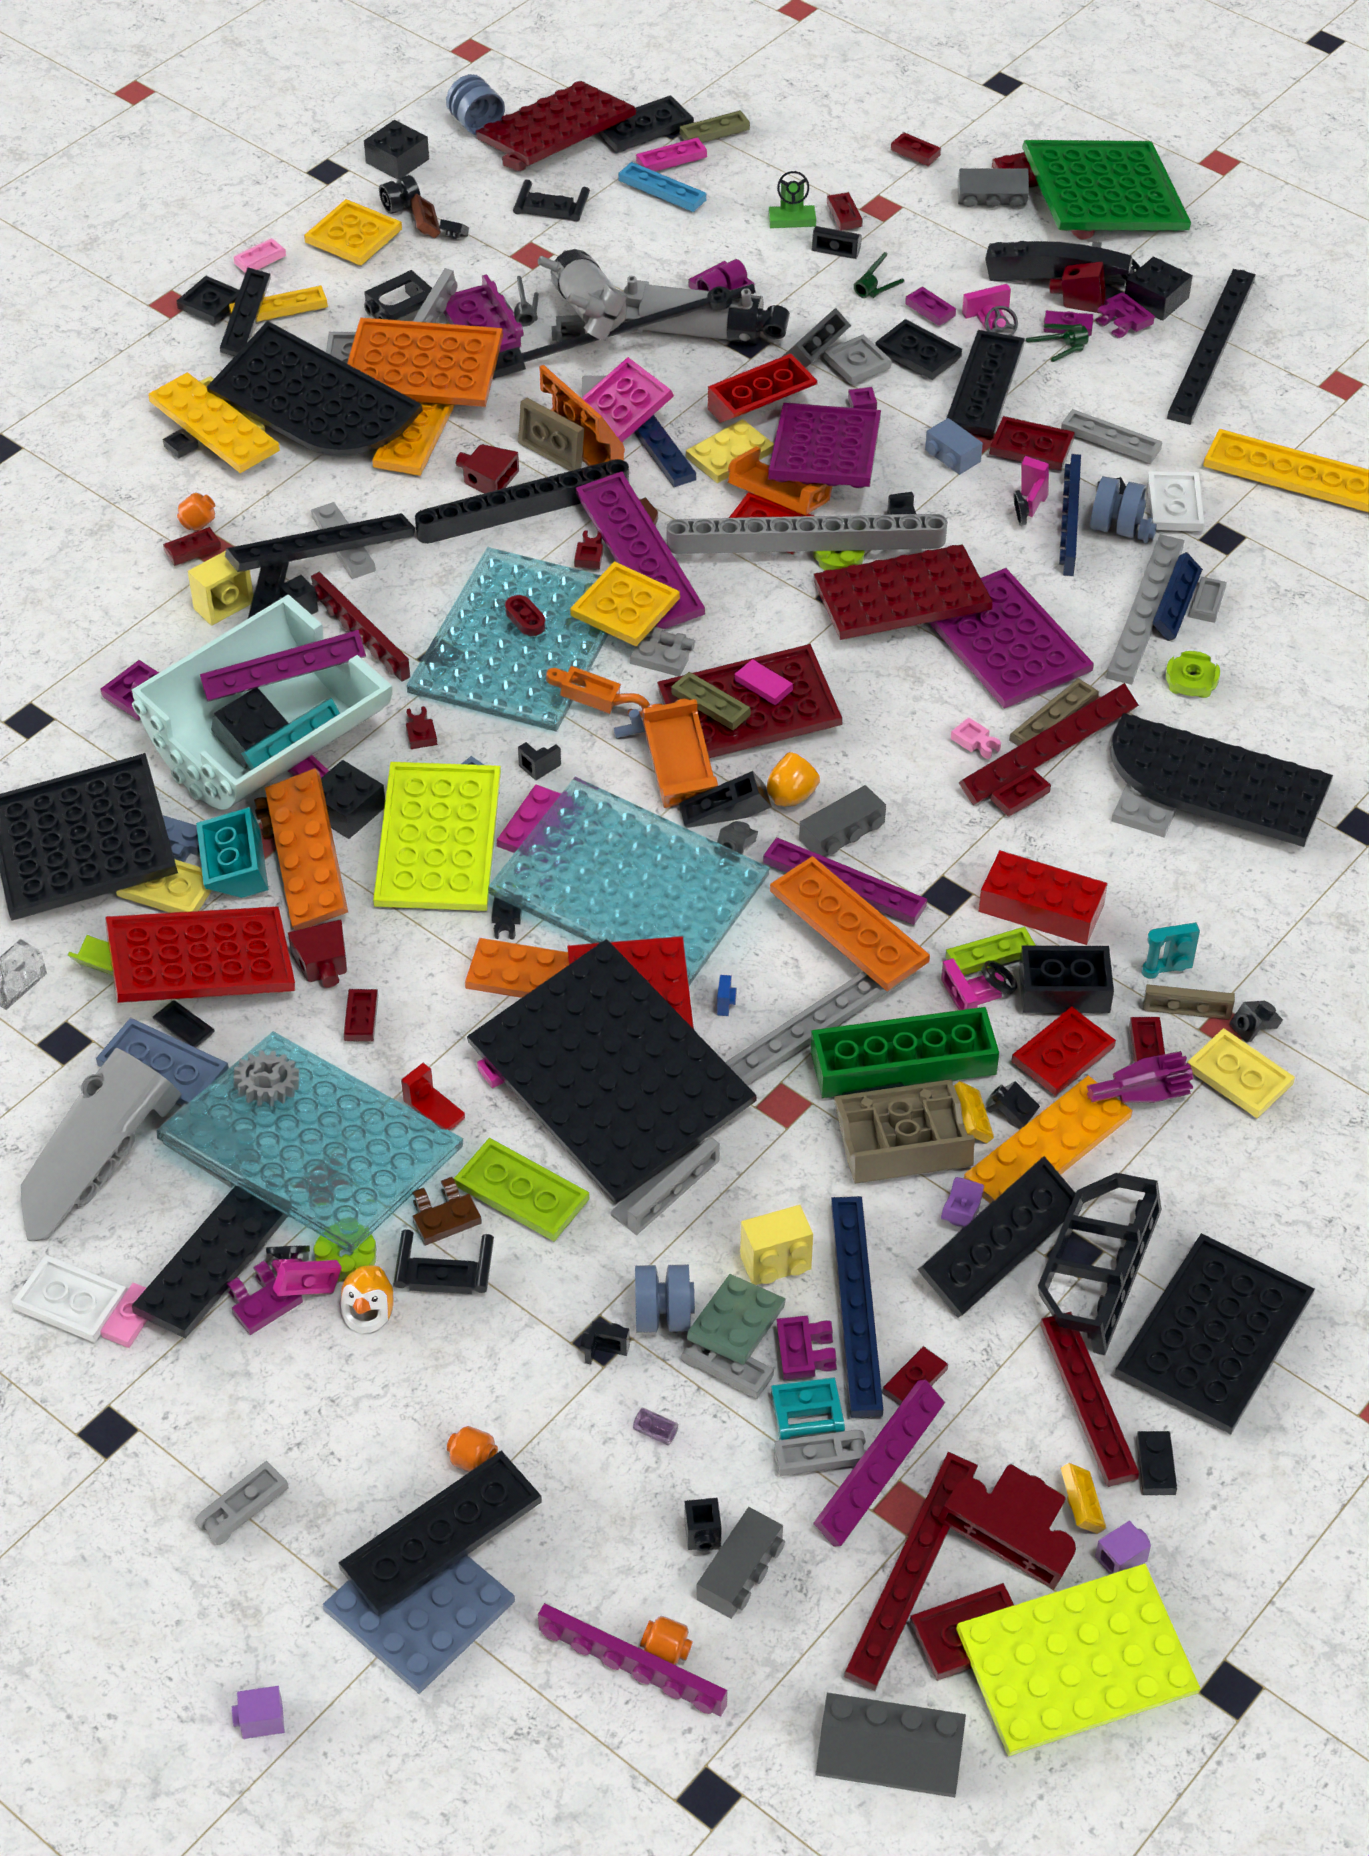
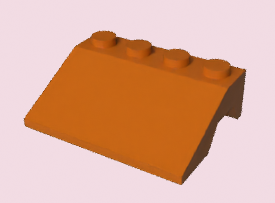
(599, 440)

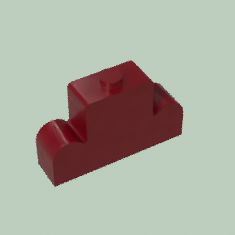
(1013, 1523)

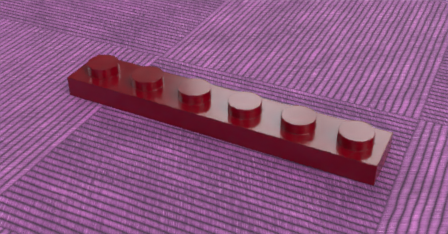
(353, 619)
(1090, 1403)

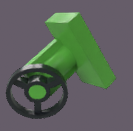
(792, 210)

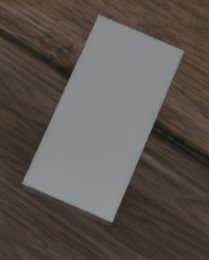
(1208, 599)

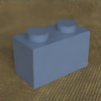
(953, 446)

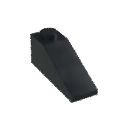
(726, 802)

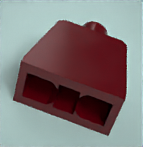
(1081, 286)
(488, 467)
(320, 952)

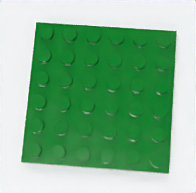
(1106, 185)

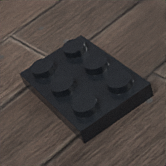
(919, 349)

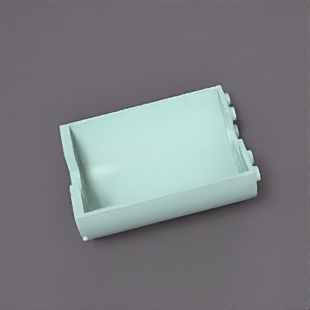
(181, 717)

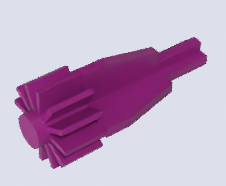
(1147, 1081)

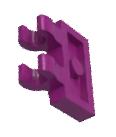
(1128, 313)
(264, 1305)
(796, 1347)

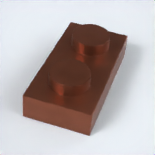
(425, 216)

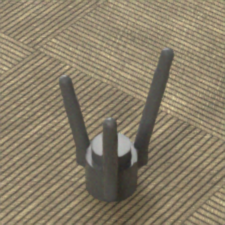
(525, 312)

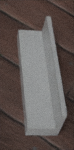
(666, 1187)

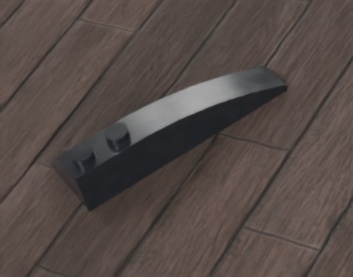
(1048, 259)

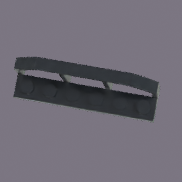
(1128, 1257)

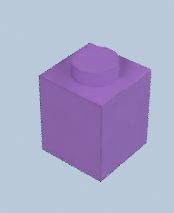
(1123, 1548)
(259, 1712)

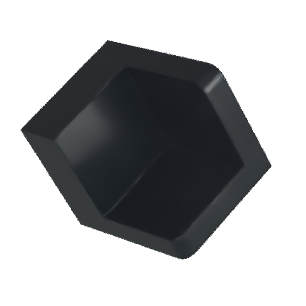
(538, 762)

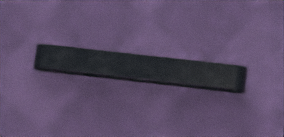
(510, 503)

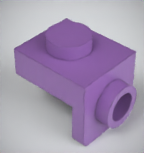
(963, 1202)

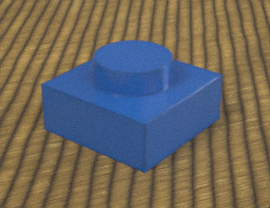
(726, 995)

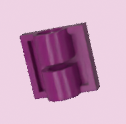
(728, 275)

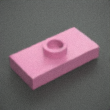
(260, 255)
(123, 1324)

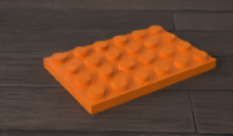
(428, 359)

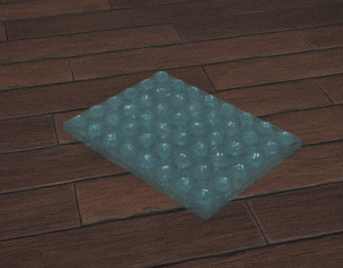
(493, 667)
(627, 875)
(326, 1157)

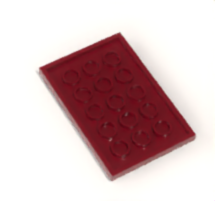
(555, 122)
(902, 591)
(801, 712)

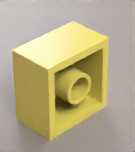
(219, 589)
(776, 1245)

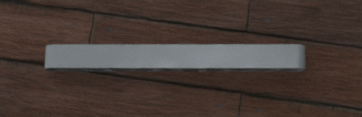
(806, 533)

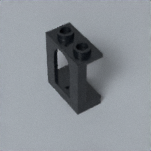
(414, 287)

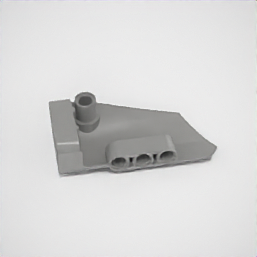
(92, 1140)

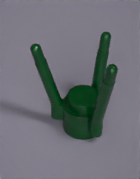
(868, 282)
(1075, 337)

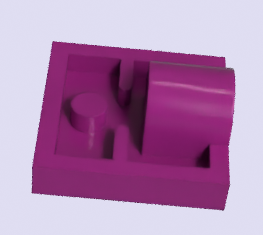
(120, 688)

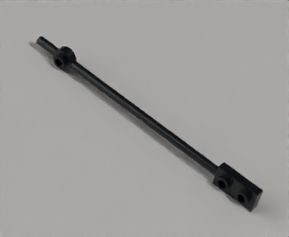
(717, 299)

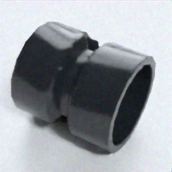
(398, 194)

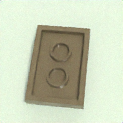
(550, 435)

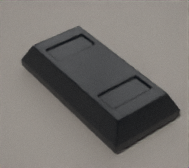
(183, 1024)

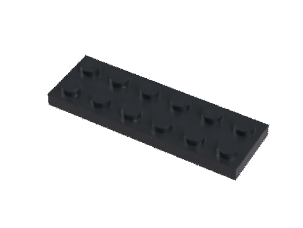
(985, 382)
(999, 1237)
(208, 1262)
(439, 1533)

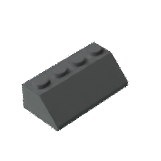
(890, 1744)

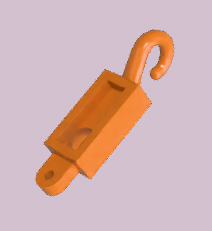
(598, 691)

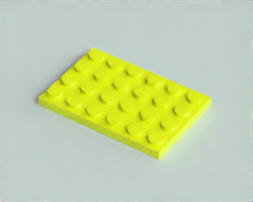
(437, 836)
(1077, 1659)

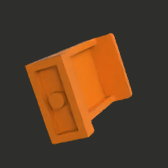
(752, 476)
(678, 751)

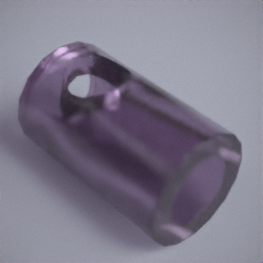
(655, 1426)

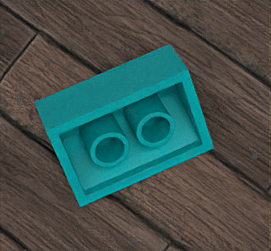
(232, 854)

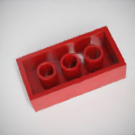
(1042, 897)

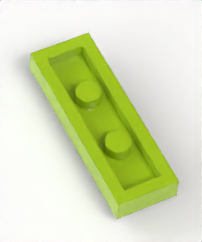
(998, 948)

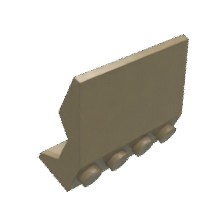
(904, 1131)

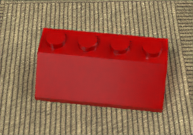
(758, 387)

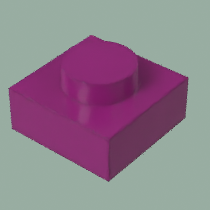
(862, 398)

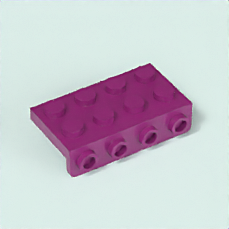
(485, 308)

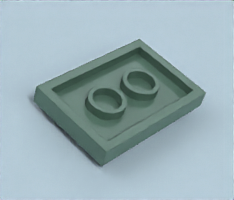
(736, 1319)

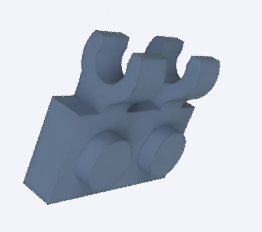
(182, 838)

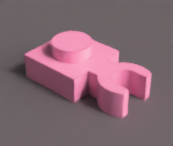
(973, 735)

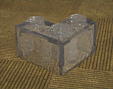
(19, 971)

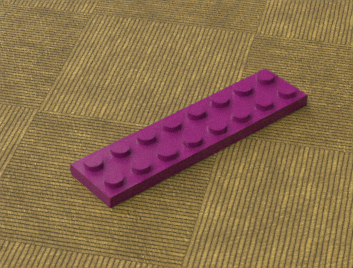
(637, 542)

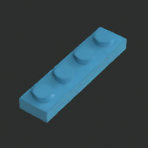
(662, 186)

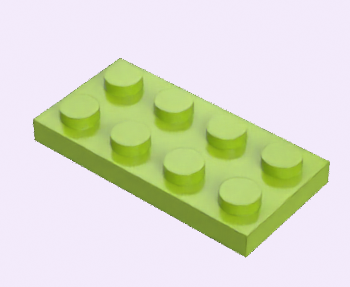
(521, 1189)

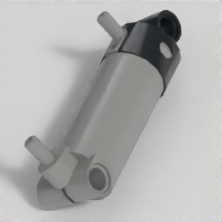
(587, 291)
(738, 323)

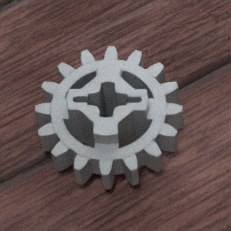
(266, 1078)

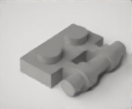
(661, 657)

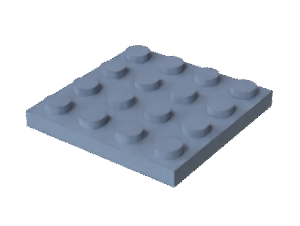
(427, 1627)

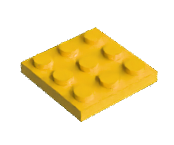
(353, 232)
(625, 603)

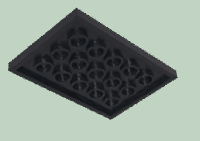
(1215, 1333)

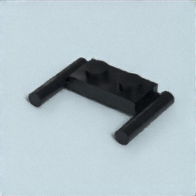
(550, 205)
(442, 1274)

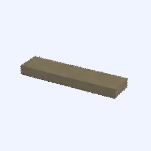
(1063, 705)

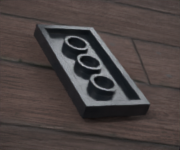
(649, 123)

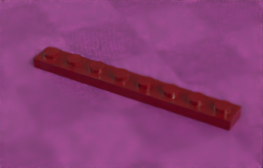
(1048, 743)
(906, 1578)

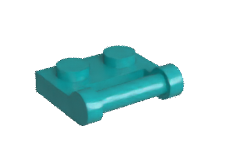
(1178, 950)
(807, 1399)

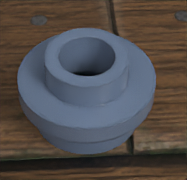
(1147, 530)

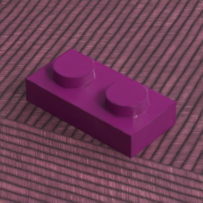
(930, 306)

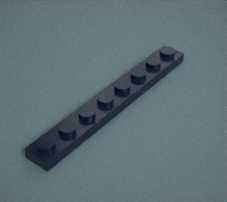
(856, 1307)

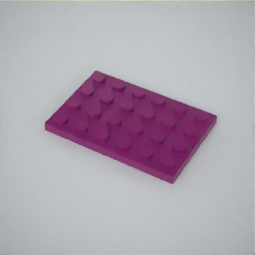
(825, 445)
(1016, 645)

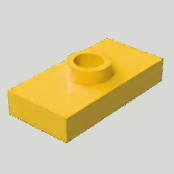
(974, 1112)
(1083, 1498)

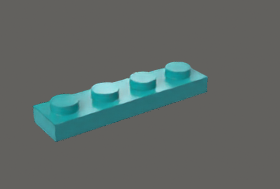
(290, 733)

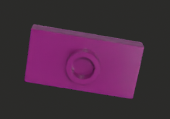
(1068, 318)

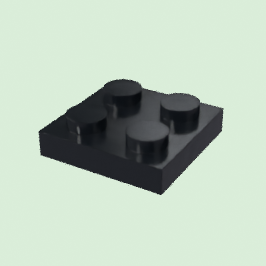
(208, 299)

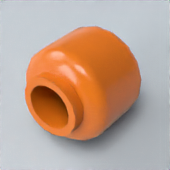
(196, 511)
(470, 1448)
(667, 1640)

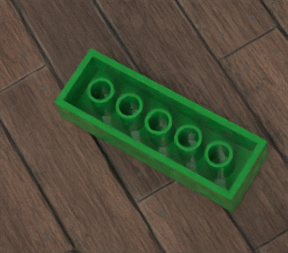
(904, 1051)

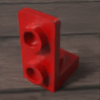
(427, 1101)

